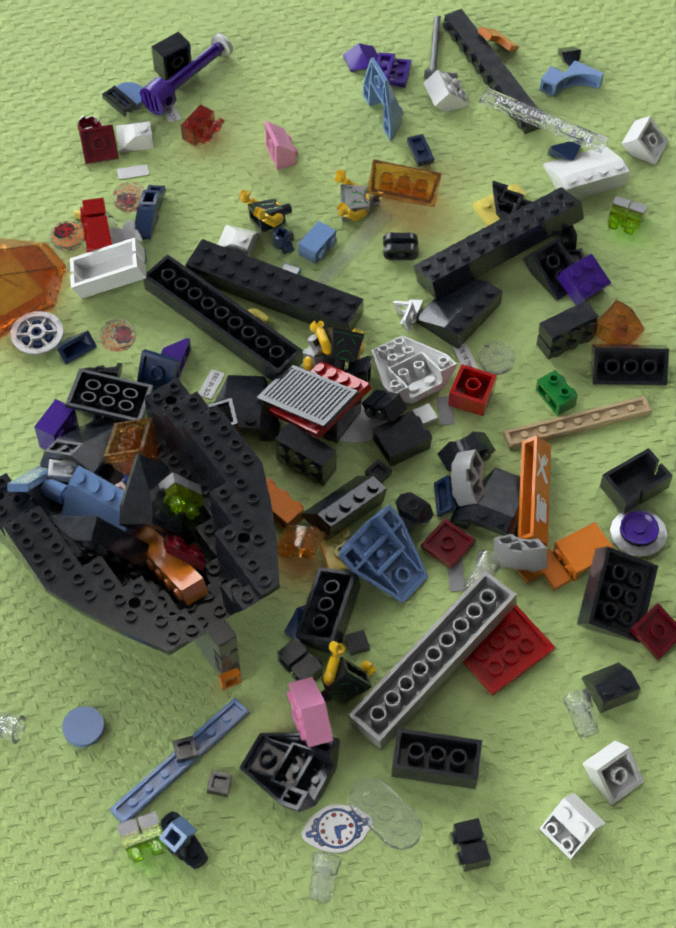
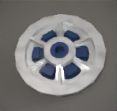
(37, 333)

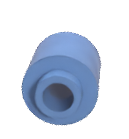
(54, 490)

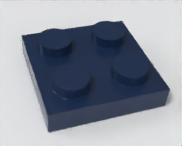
(156, 369)

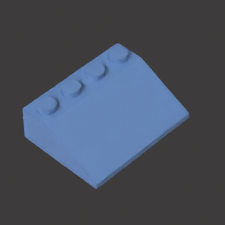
(93, 496)

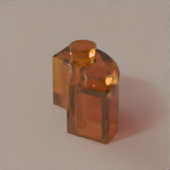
(299, 541)

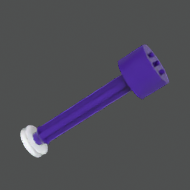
(160, 94)

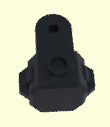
(413, 510)

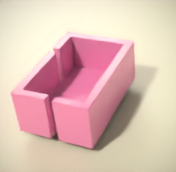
(309, 712)

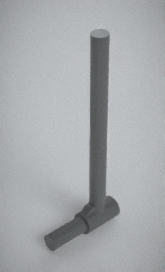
(434, 51)

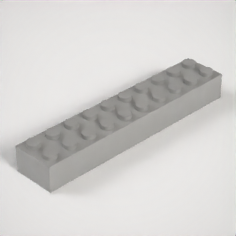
(432, 660)

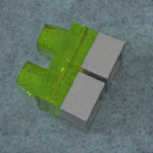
(626, 217)
(182, 495)
(134, 842)

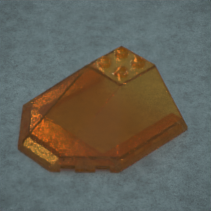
(28, 280)

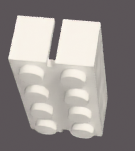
(108, 268)

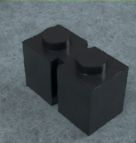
(384, 406)
(297, 659)
(472, 850)

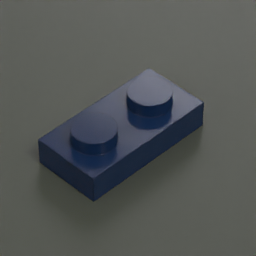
(420, 150)

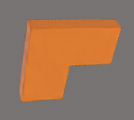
(494, 35)
(554, 573)

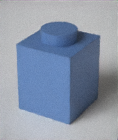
(178, 834)

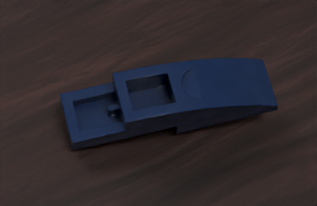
(148, 209)

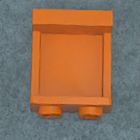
(578, 549)

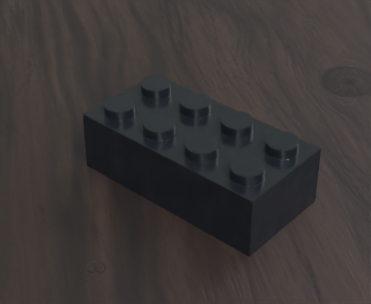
(436, 758)

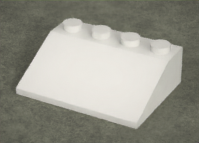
(588, 173)

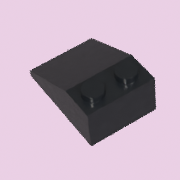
(547, 264)

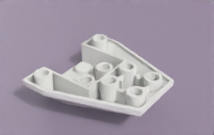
(412, 368)

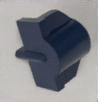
(282, 239)

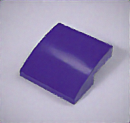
(394, 69)

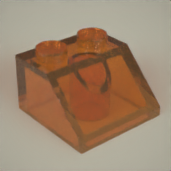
(619, 325)

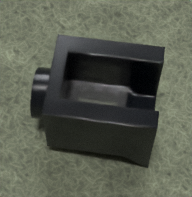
(568, 238)

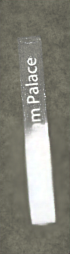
(544, 120)

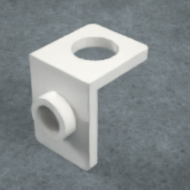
(409, 316)

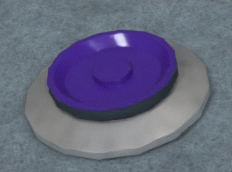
(638, 533)

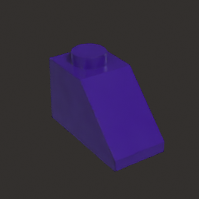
(178, 350)

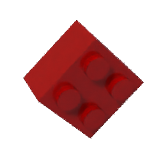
(472, 390)

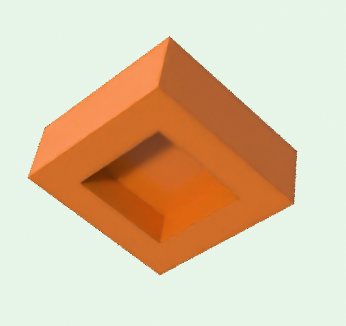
(230, 678)

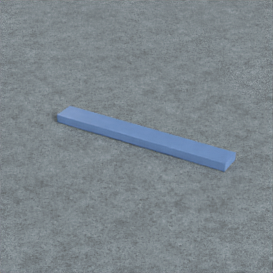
(170, 770)

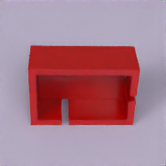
(95, 224)

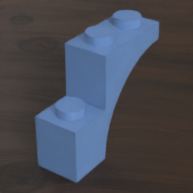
(577, 74)

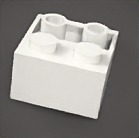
(446, 91)
(572, 825)

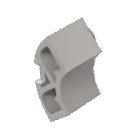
(467, 478)
(521, 553)

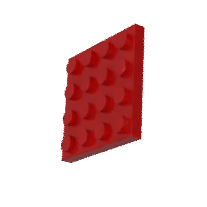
(334, 374)
(508, 651)

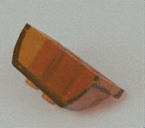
(403, 183)
(128, 440)

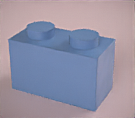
(317, 242)

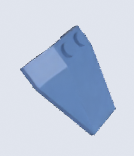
(378, 90)
(385, 555)

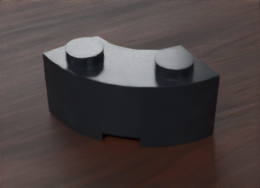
(474, 440)

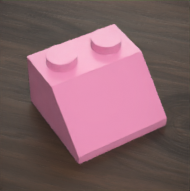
(280, 146)

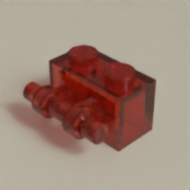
(200, 126)

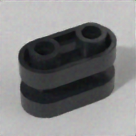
(400, 246)

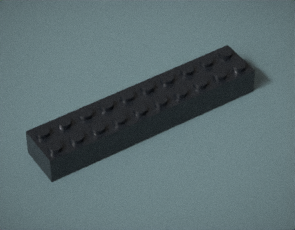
(498, 242)
(275, 287)
(222, 318)

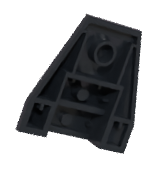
(251, 413)
(143, 499)
(497, 507)
(291, 769)

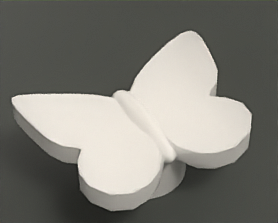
(125, 233)

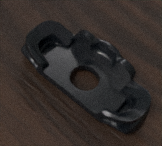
(194, 853)

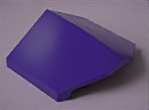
(359, 56)

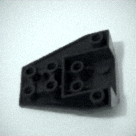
(83, 445)

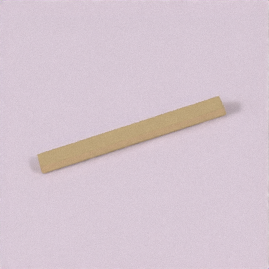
(579, 422)

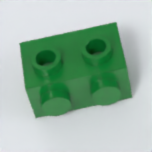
(556, 392)

